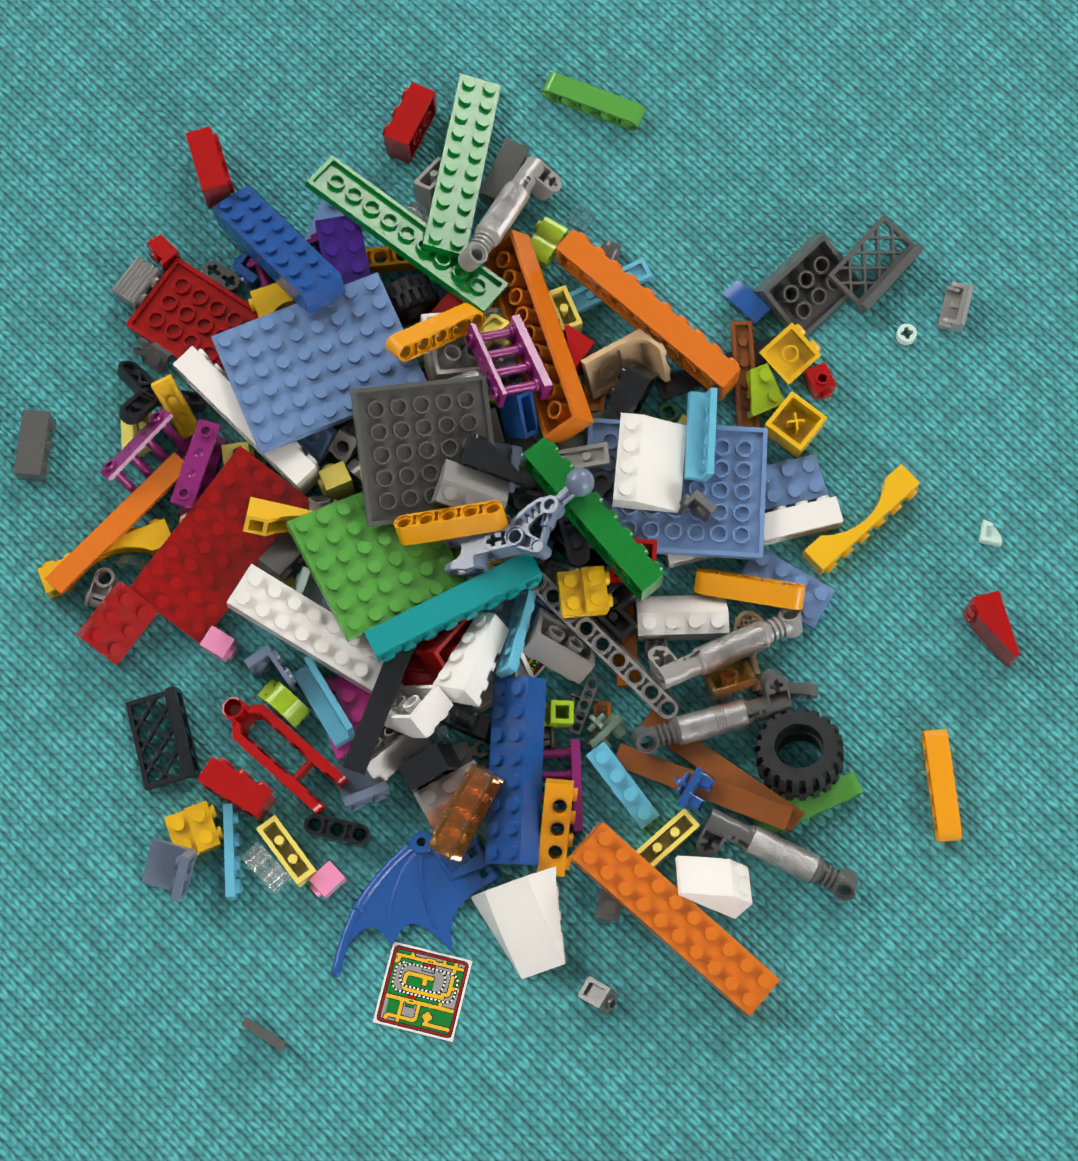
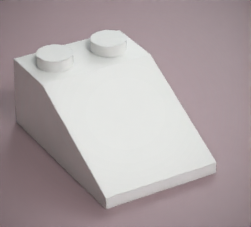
(418, 710)
(714, 883)

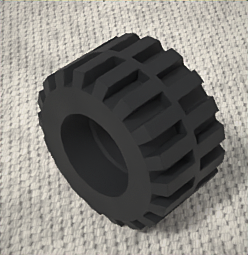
(412, 297)

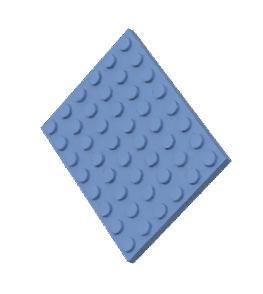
(299, 367)
(735, 490)

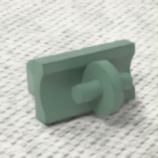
(610, 725)

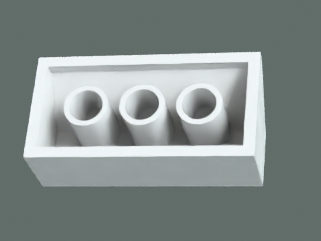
(682, 617)

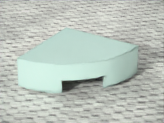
(989, 534)

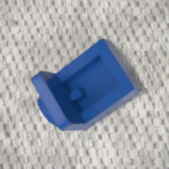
(246, 276)

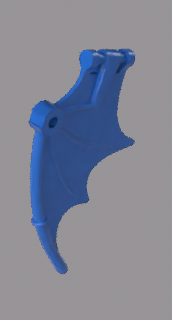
(416, 889)

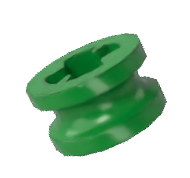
(671, 406)

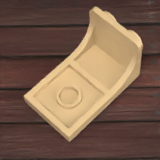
(605, 365)

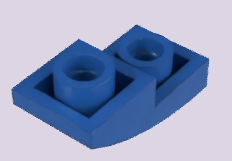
(747, 302)

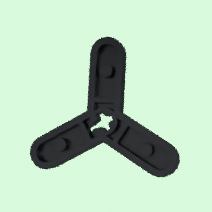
(145, 399)
(575, 544)

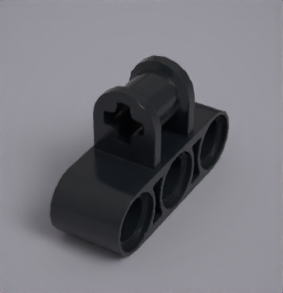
(469, 722)

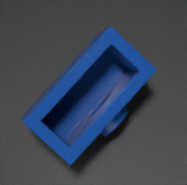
(519, 415)

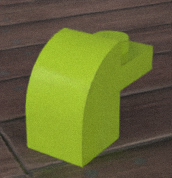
(284, 702)
(559, 714)

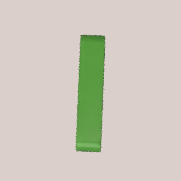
(593, 101)
(844, 790)

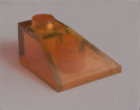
(729, 681)

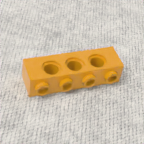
(557, 790)

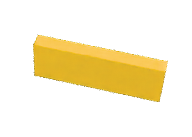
(175, 403)

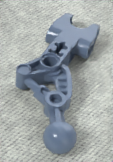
(481, 548)

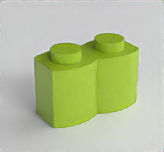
(546, 238)

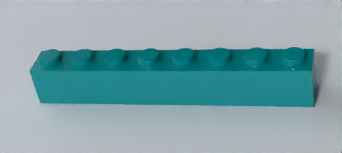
(453, 606)

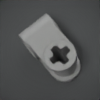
(98, 590)

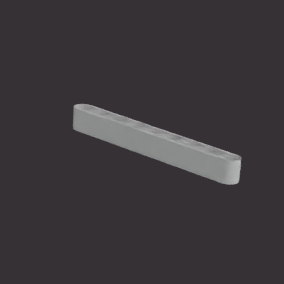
(608, 655)

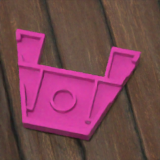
(353, 703)

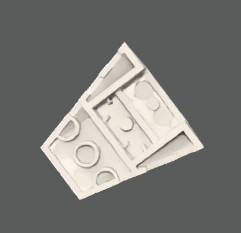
(526, 921)

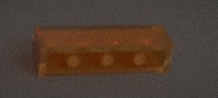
(465, 812)

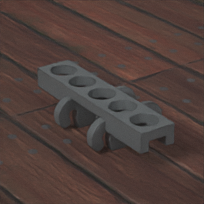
(583, 698)

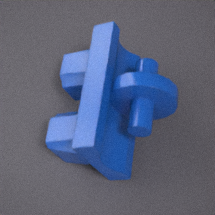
(699, 779)

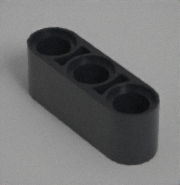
(329, 823)

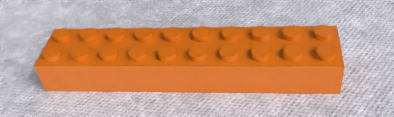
(527, 295)
(645, 312)
(674, 919)

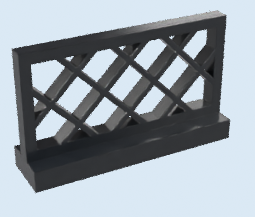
(182, 735)

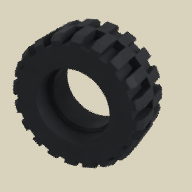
(799, 727)

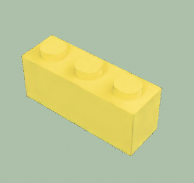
(668, 838)
(286, 850)

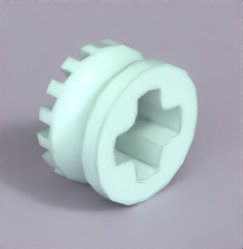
(901, 338)

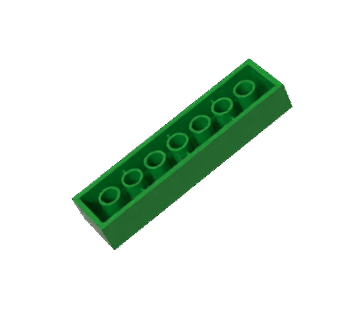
(596, 522)

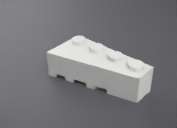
(472, 660)

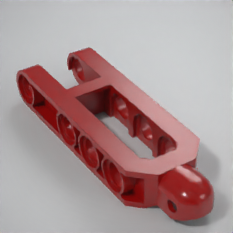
(243, 719)

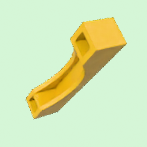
(269, 517)
(136, 540)
(829, 548)

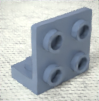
(260, 663)
(169, 867)

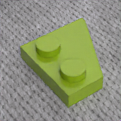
(762, 390)

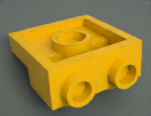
(791, 353)
(584, 592)
(196, 828)

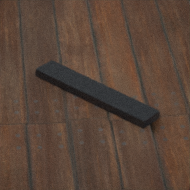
(683, 383)
(376, 712)

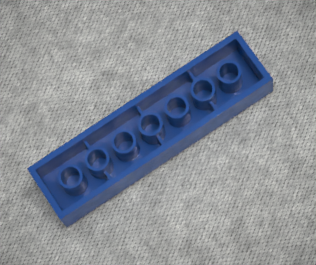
(279, 250)
(517, 759)

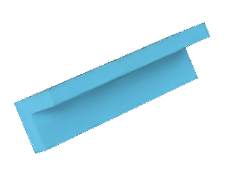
(700, 435)
(324, 704)

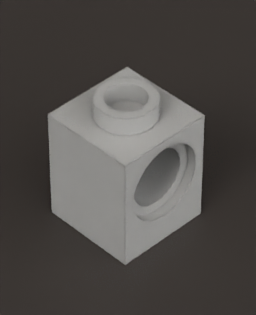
(339, 449)

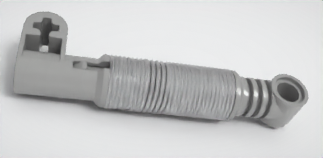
(532, 177)
(723, 651)

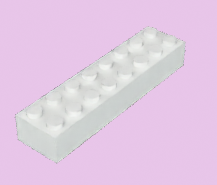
(217, 391)
(304, 627)

